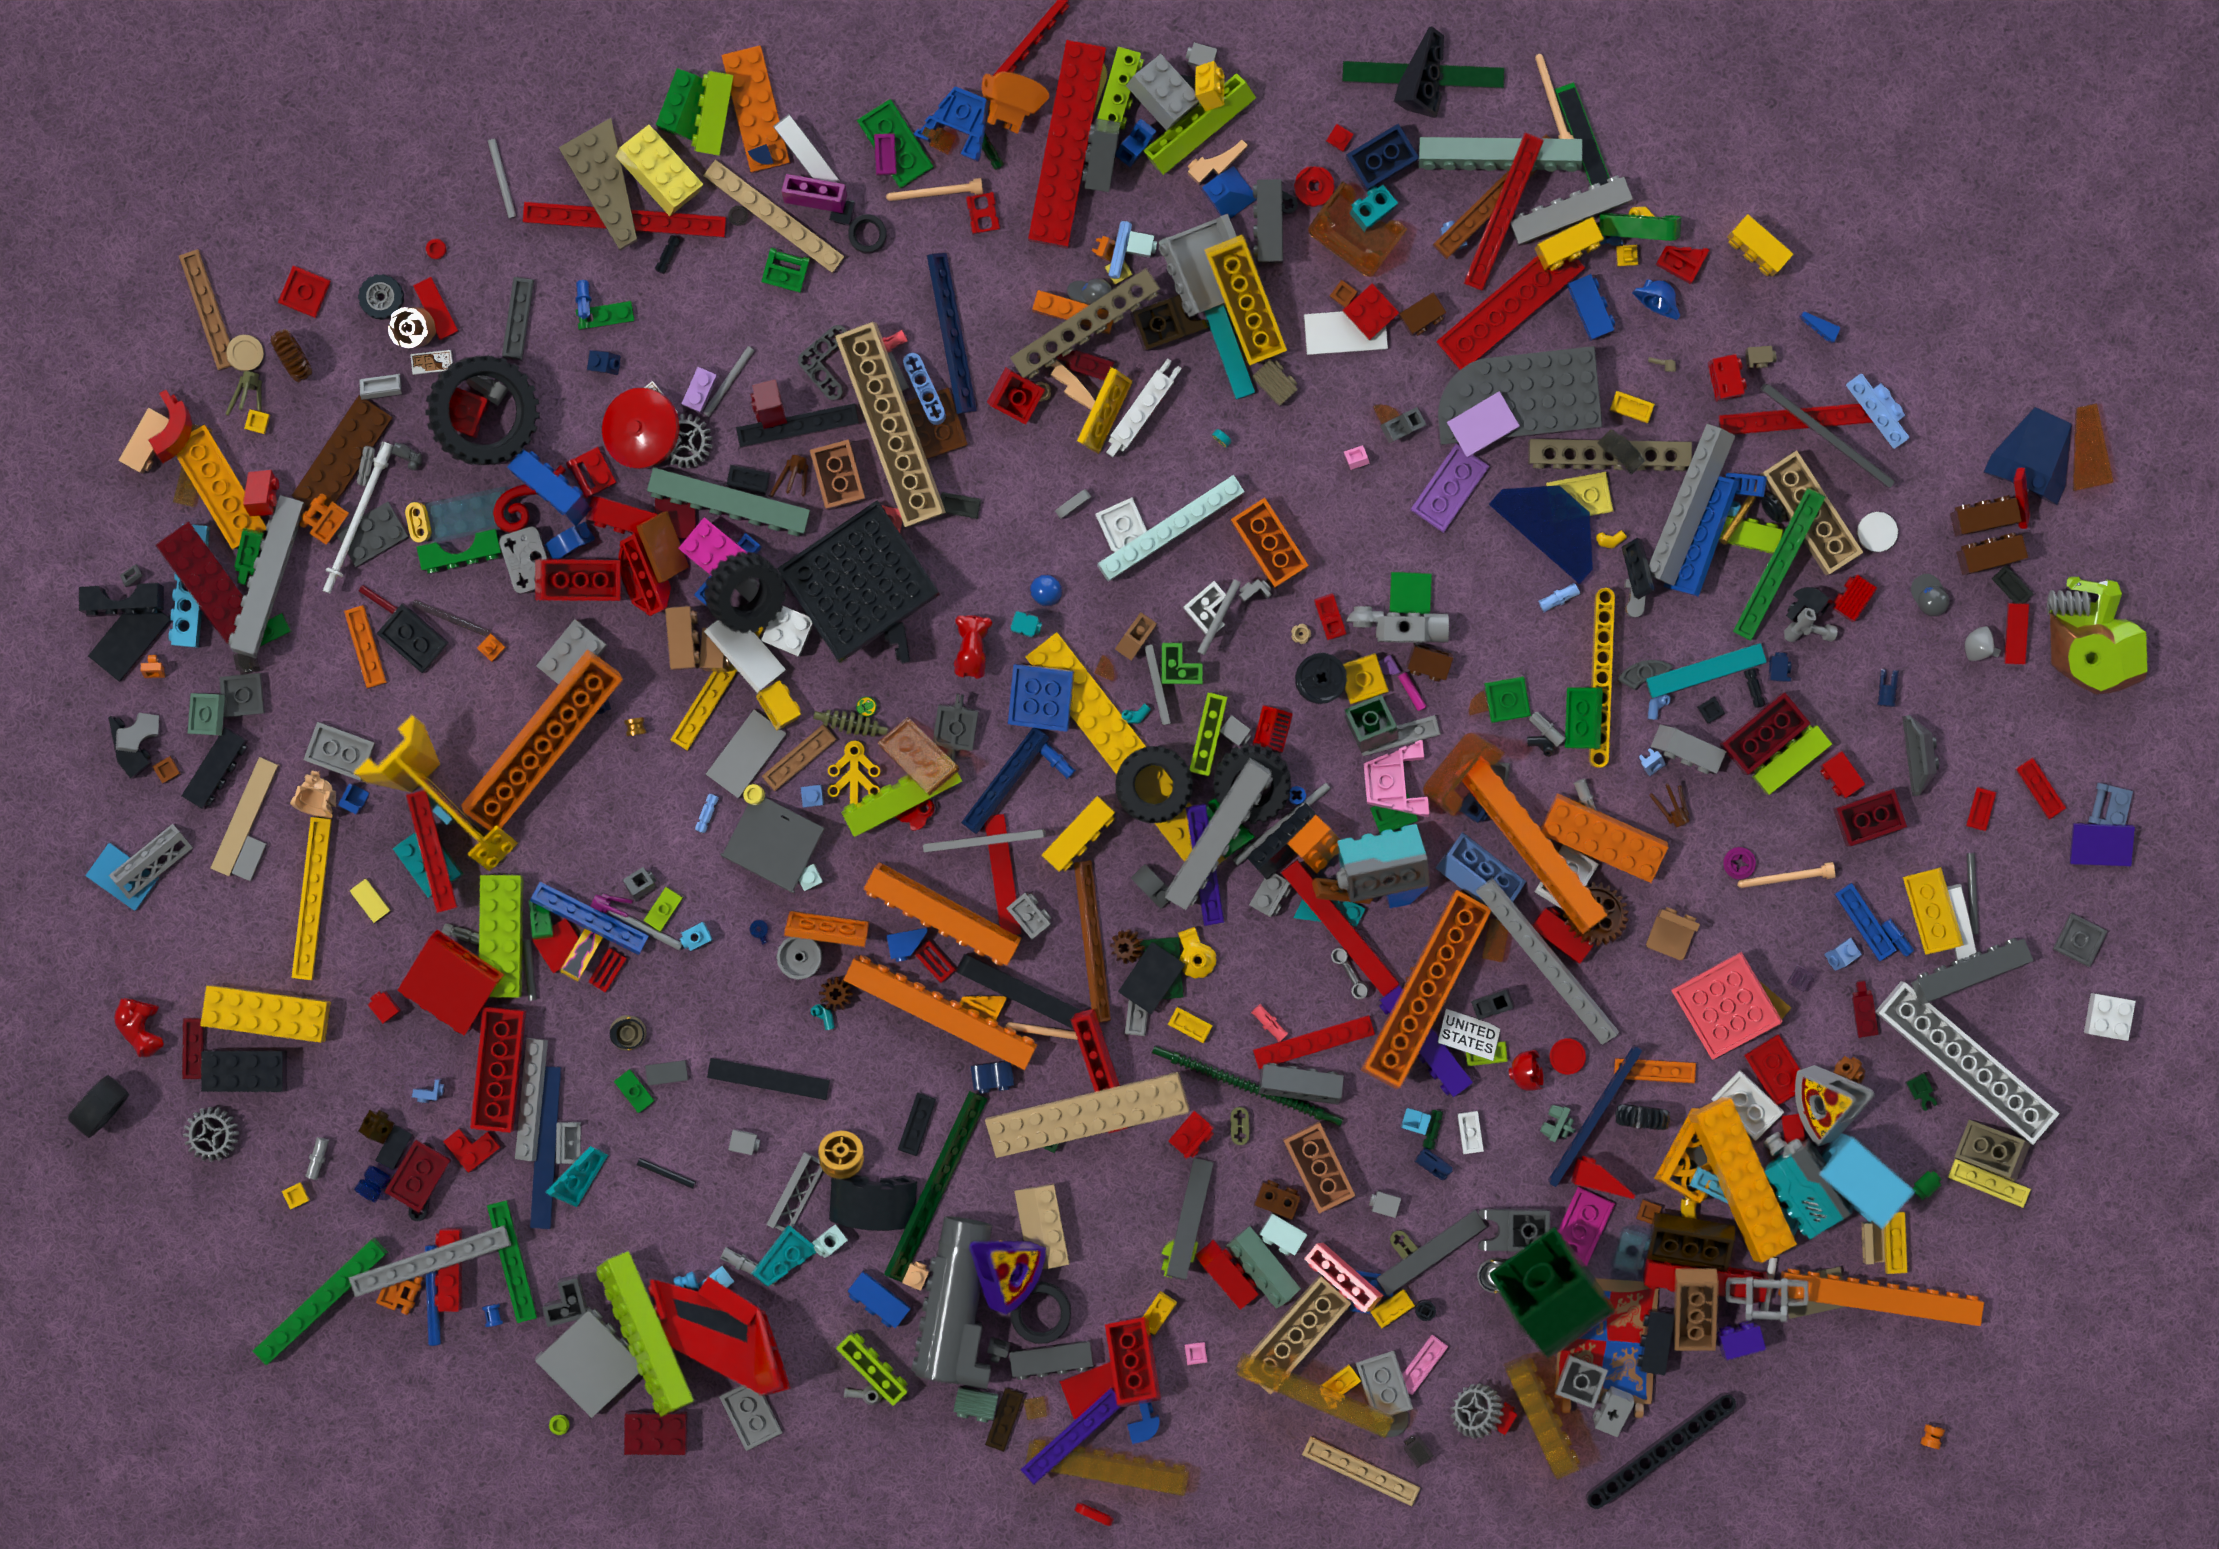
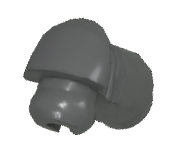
(406, 453)

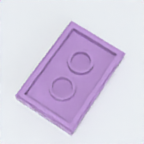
(1483, 424)

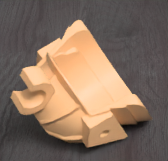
(315, 796)

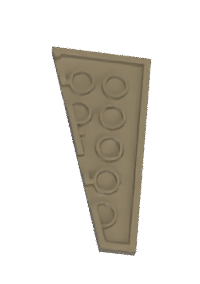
(602, 179)

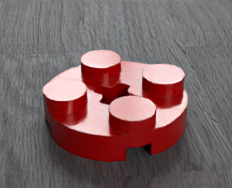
(1314, 175)

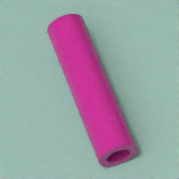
(1412, 691)

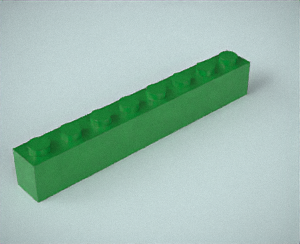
(319, 1302)

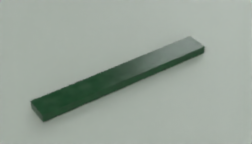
(1452, 75)

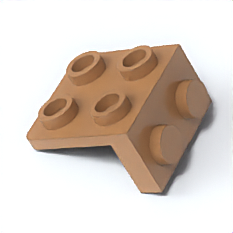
(1672, 933)

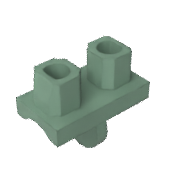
(1553, 1131)

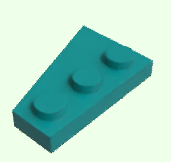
(1350, 910)
(578, 1177)
(785, 1253)

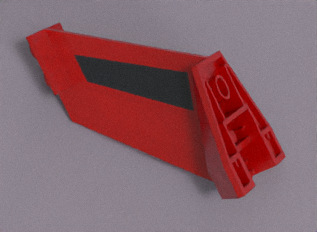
(719, 1339)

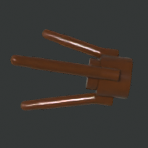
(797, 465)
(1679, 815)

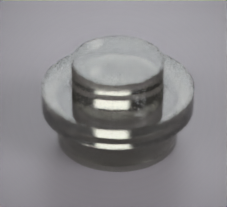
(738, 215)

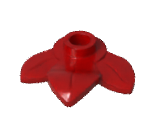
(915, 816)

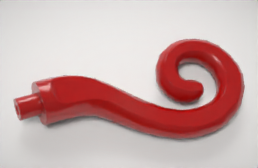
(506, 497)

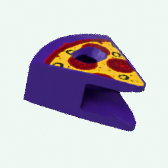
(1007, 1271)

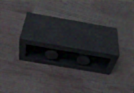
(1655, 1342)

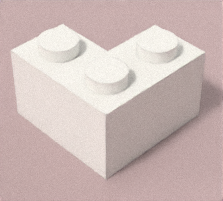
(1201, 606)

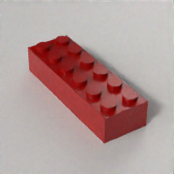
(498, 1069)

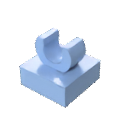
(1653, 762)

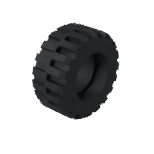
(726, 579)
(1153, 757)
(1280, 775)

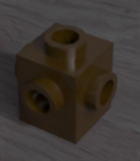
(376, 1126)

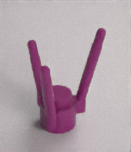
(603, 905)

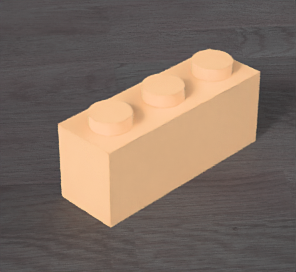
(139, 450)

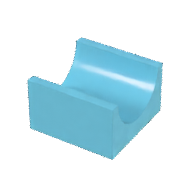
(1864, 1180)

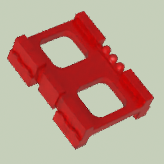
(987, 212)

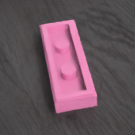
(1423, 1363)

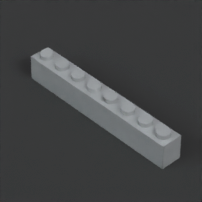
(1690, 504)
(267, 577)
(1218, 833)

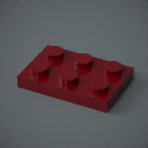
(417, 1176)

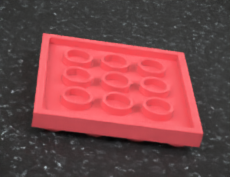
(1726, 1005)

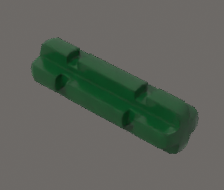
(991, 153)
(1432, 1130)

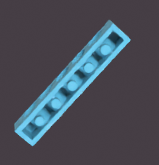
(190, 637)

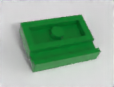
(1391, 819)

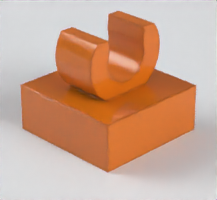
(1105, 248)
(491, 647)
(152, 668)

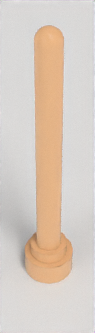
(1552, 98)
(974, 187)
(1826, 870)
(1042, 1030)

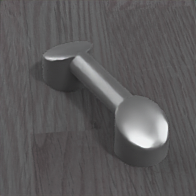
(1340, 956)

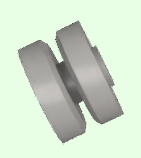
(799, 969)

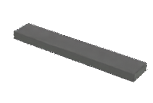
(1189, 1219)
(1430, 1252)

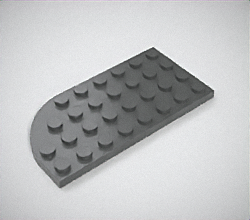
(1542, 390)

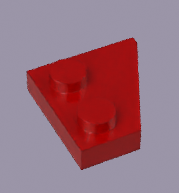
(1682, 261)

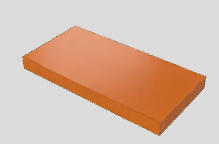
(826, 928)

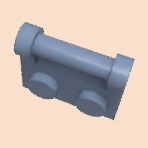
(2117, 806)

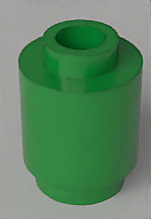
(1927, 1185)

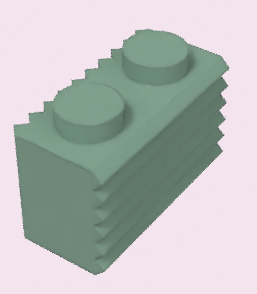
(976, 1404)

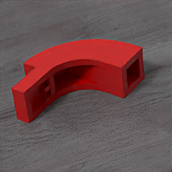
(176, 433)

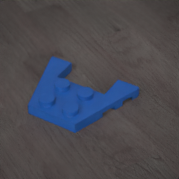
(963, 113)

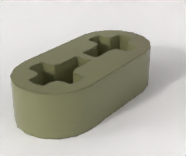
(1234, 1125)
(1408, 1243)

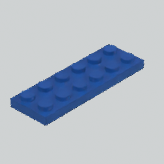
(1706, 539)

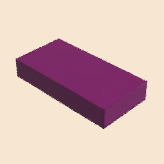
(885, 154)

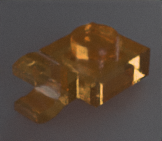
(940, 139)

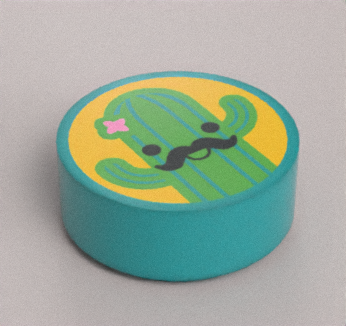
(1221, 437)

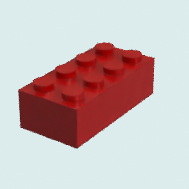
(577, 580)
(1132, 1362)

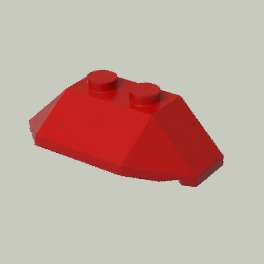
(640, 577)

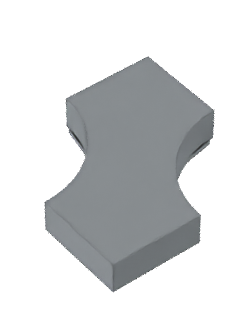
(144, 727)

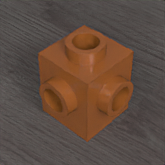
(1850, 1069)

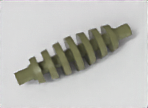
(850, 723)

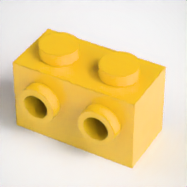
(1210, 85)
(778, 705)

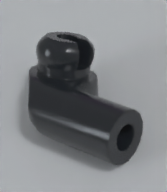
(1543, 743)

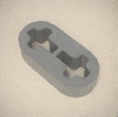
(1073, 503)

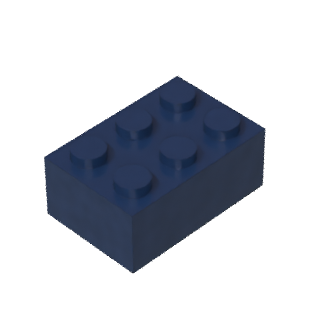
(1382, 157)

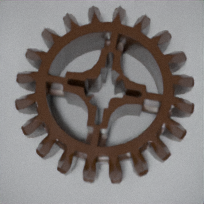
(291, 355)

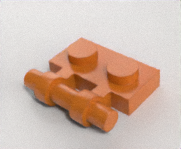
(328, 523)
(391, 1295)

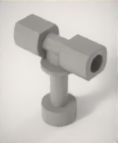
(1805, 626)

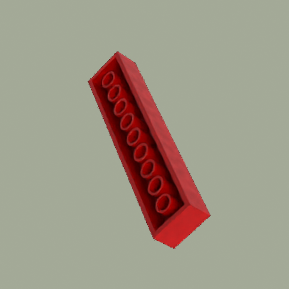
(1067, 144)

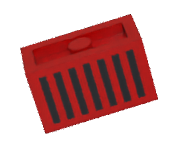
(1273, 728)

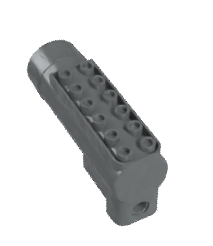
(950, 1323)

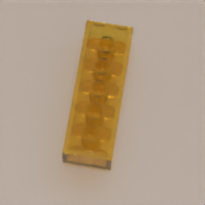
(1540, 1416)

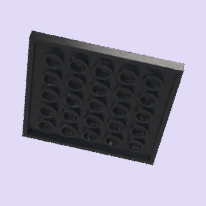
(858, 581)

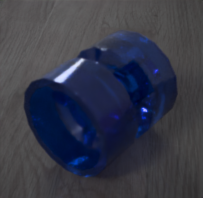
(374, 1181)

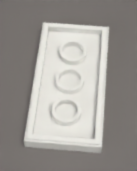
(1337, 334)
(747, 655)

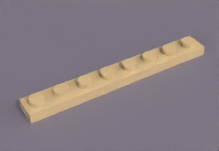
(773, 216)

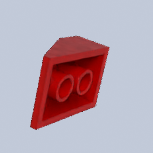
(1593, 1176)

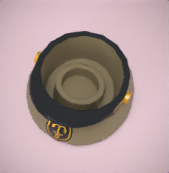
(627, 1032)

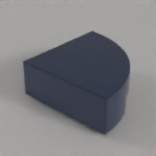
(761, 155)

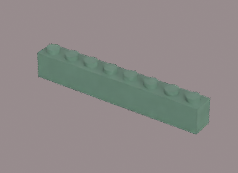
(1496, 153)
(728, 501)

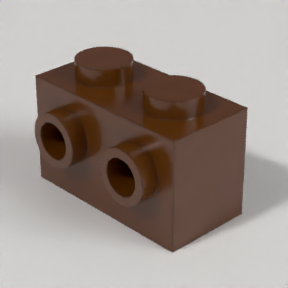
(1422, 314)
(1429, 662)
(1277, 1200)

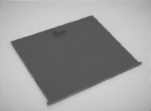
(773, 844)

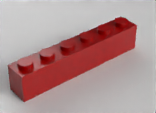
(1095, 1051)
(1662, 1275)

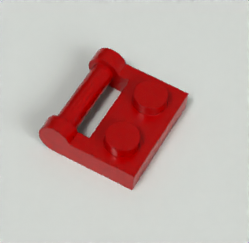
(597, 470)

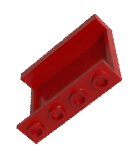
(450, 982)

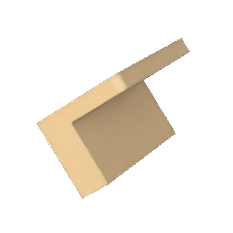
(1872, 1243)

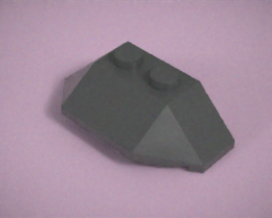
(1920, 754)

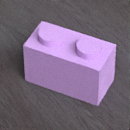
(699, 390)

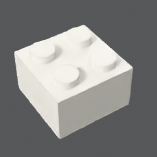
(788, 631)
(2109, 1017)

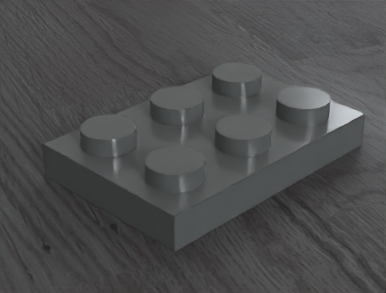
(375, 534)

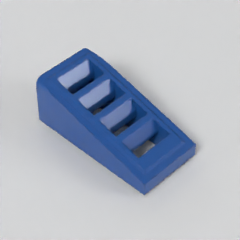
(1823, 328)
(1760, 488)

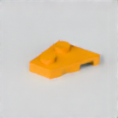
(986, 1005)

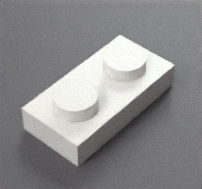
(1470, 1132)

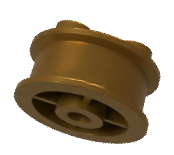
(841, 1154)

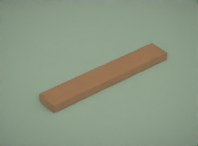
(206, 307)

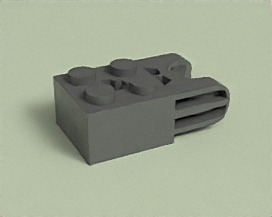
(1511, 1226)

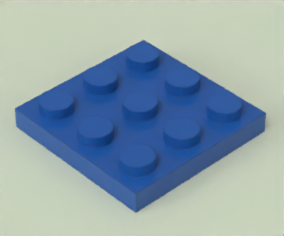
(1040, 697)

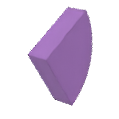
(1389, 666)

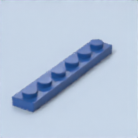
(589, 918)

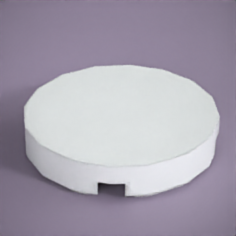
(1877, 532)

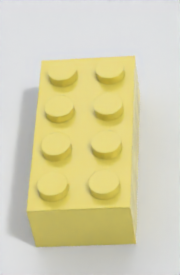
(659, 170)

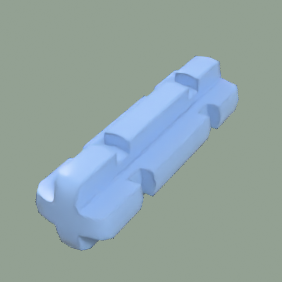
(706, 813)

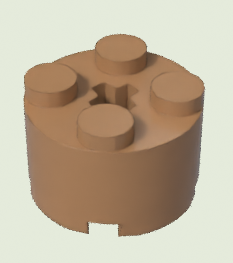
(404, 320)

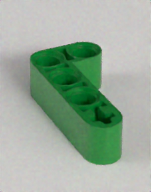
(1637, 226)

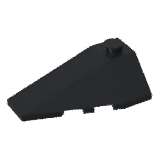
(1420, 82)

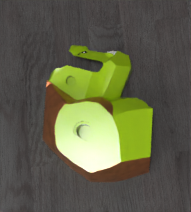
(2097, 649)

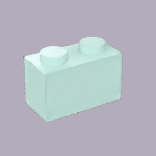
(1282, 1234)

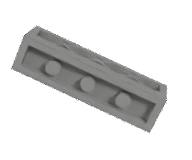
(148, 858)
(787, 1194)

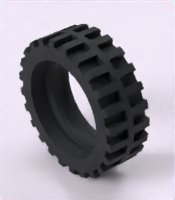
(525, 410)

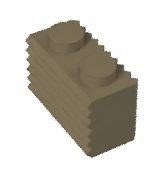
(1275, 382)

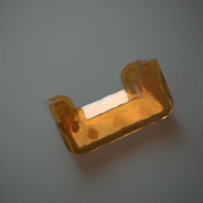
(1346, 239)
(1454, 768)

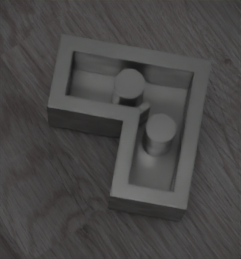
(570, 1306)

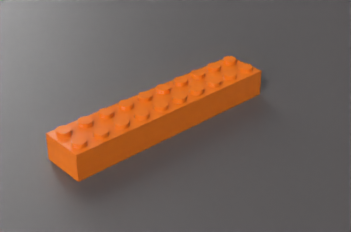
(541, 741)
(1426, 989)

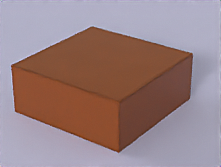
(1343, 293)
(166, 769)
(1647, 1210)

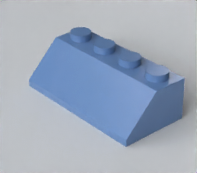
(1473, 866)

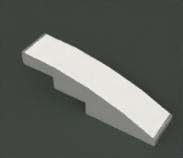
(804, 150)
(1962, 917)

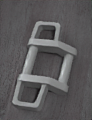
(1783, 1284)

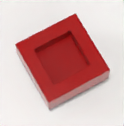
(1339, 137)

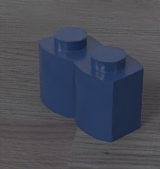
(992, 1076)

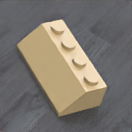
(1042, 1222)

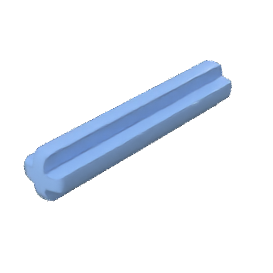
(1120, 249)

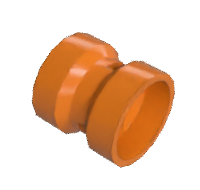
(1931, 1441)

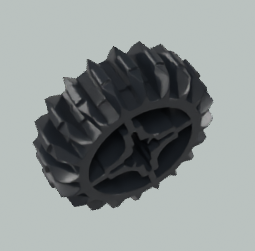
(1642, 1117)

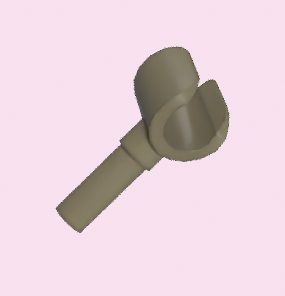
(1670, 365)

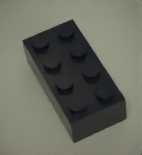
(243, 1071)

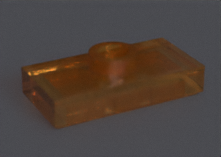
(1495, 941)

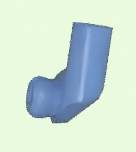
(1657, 703)

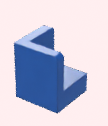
(353, 799)

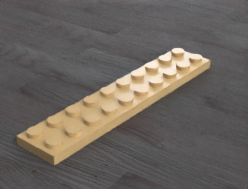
(1087, 1115)

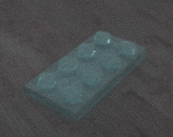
(464, 515)

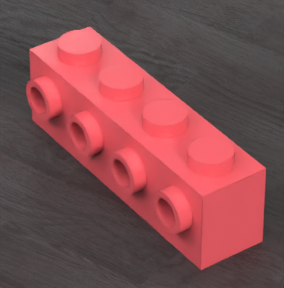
(1344, 1277)

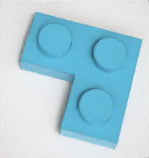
(446, 817)

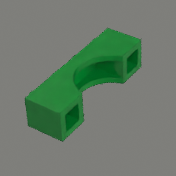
(484, 546)

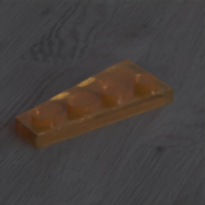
(2090, 451)

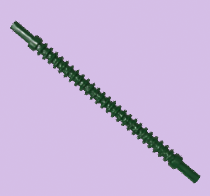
(1175, 1058)

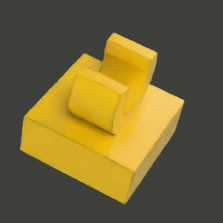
(1626, 255)

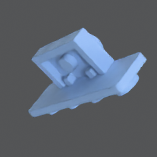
(1880, 408)

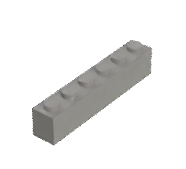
(1571, 211)

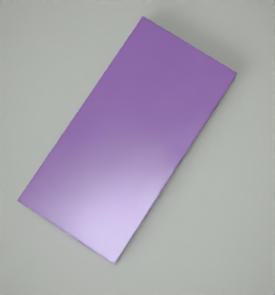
(1449, 488)

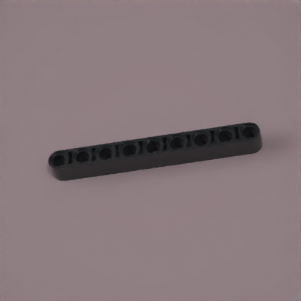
(1650, 1452)

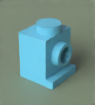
(703, 936)

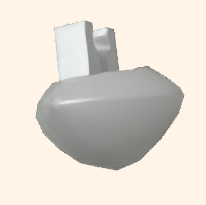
(1980, 644)

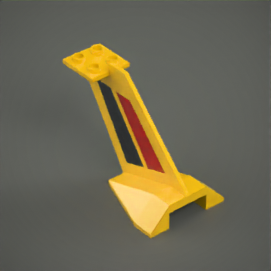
(410, 767)

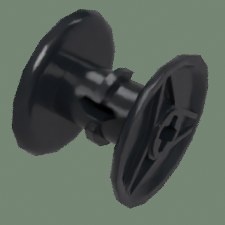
(1308, 684)

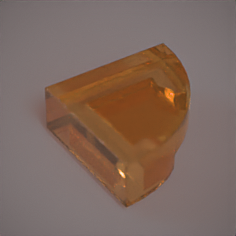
(1385, 413)
(1105, 668)
(1478, 704)

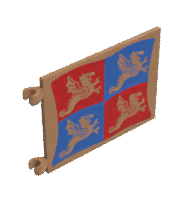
(1616, 1343)

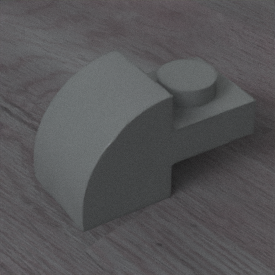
(1403, 425)
(1151, 885)

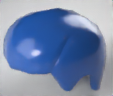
(1046, 590)

